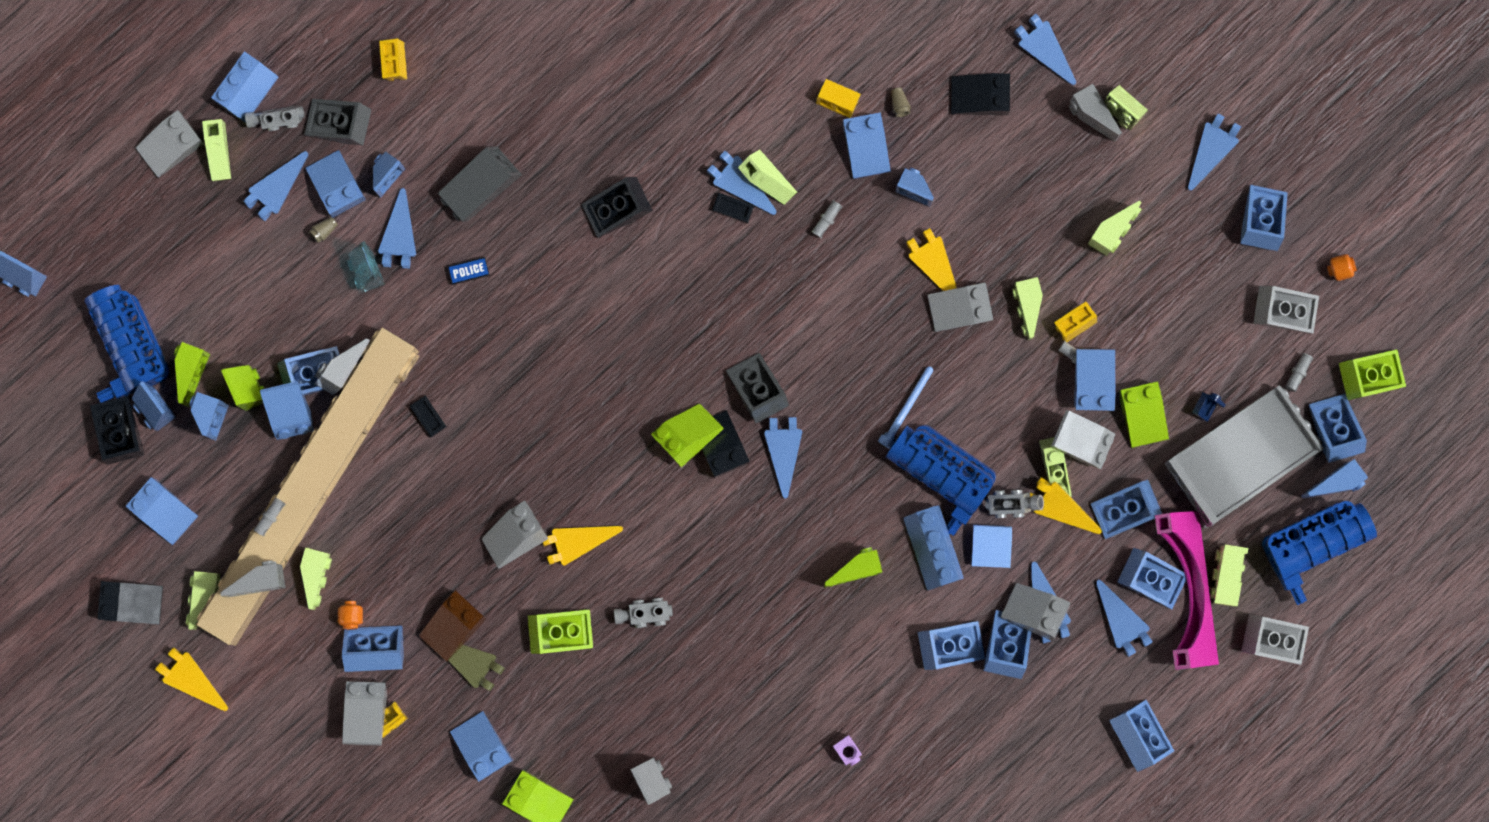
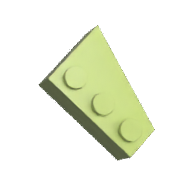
(1228, 575)

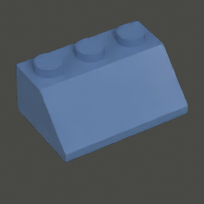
(244, 86)
(208, 414)
(373, 648)
(1141, 736)

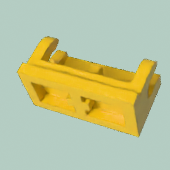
(393, 59)
(838, 98)
(1076, 322)
(393, 718)

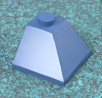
(385, 172)
(914, 187)

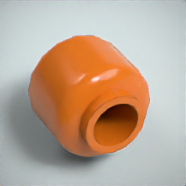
(1342, 267)
(350, 615)

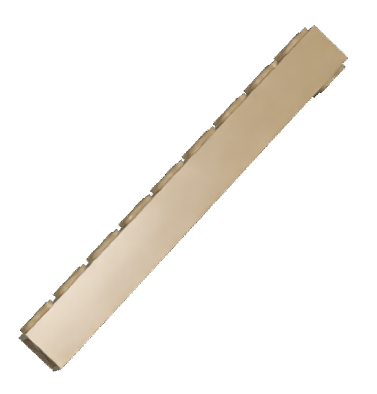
(312, 478)

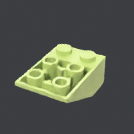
(1124, 107)
(1109, 231)

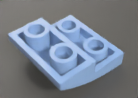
(991, 546)

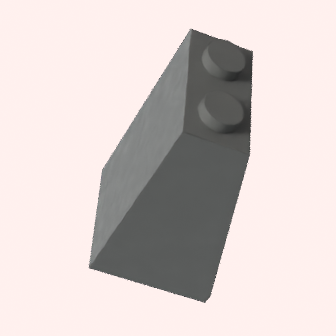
(479, 183)

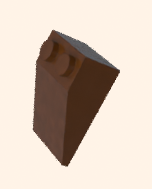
(452, 626)

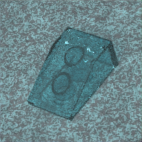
(365, 267)

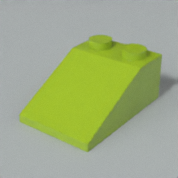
(189, 368)
(1372, 374)
(244, 386)
(1144, 414)
(687, 433)
(861, 566)
(560, 631)
(537, 799)

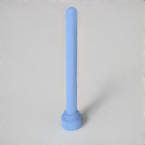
(888, 438)

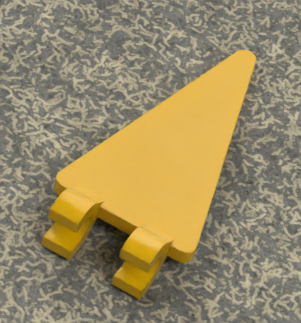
(933, 260)
(1063, 508)
(575, 542)
(190, 679)

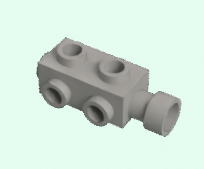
(280, 117)
(1012, 503)
(649, 614)

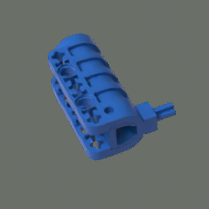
(125, 343)
(942, 472)
(1317, 543)

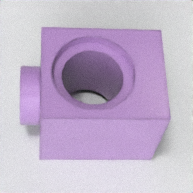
(839, 746)

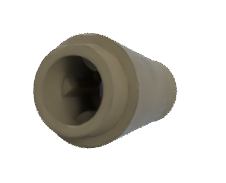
(900, 103)
(323, 229)

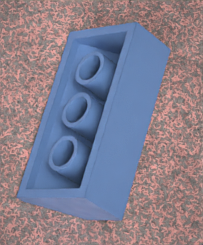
(933, 547)

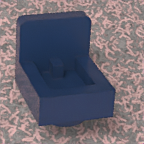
(1206, 405)

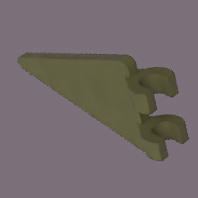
(475, 665)

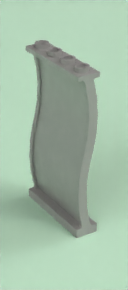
(1244, 455)

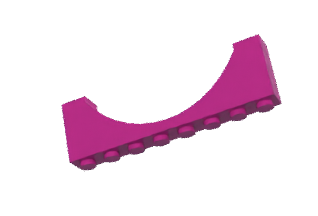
(1199, 642)

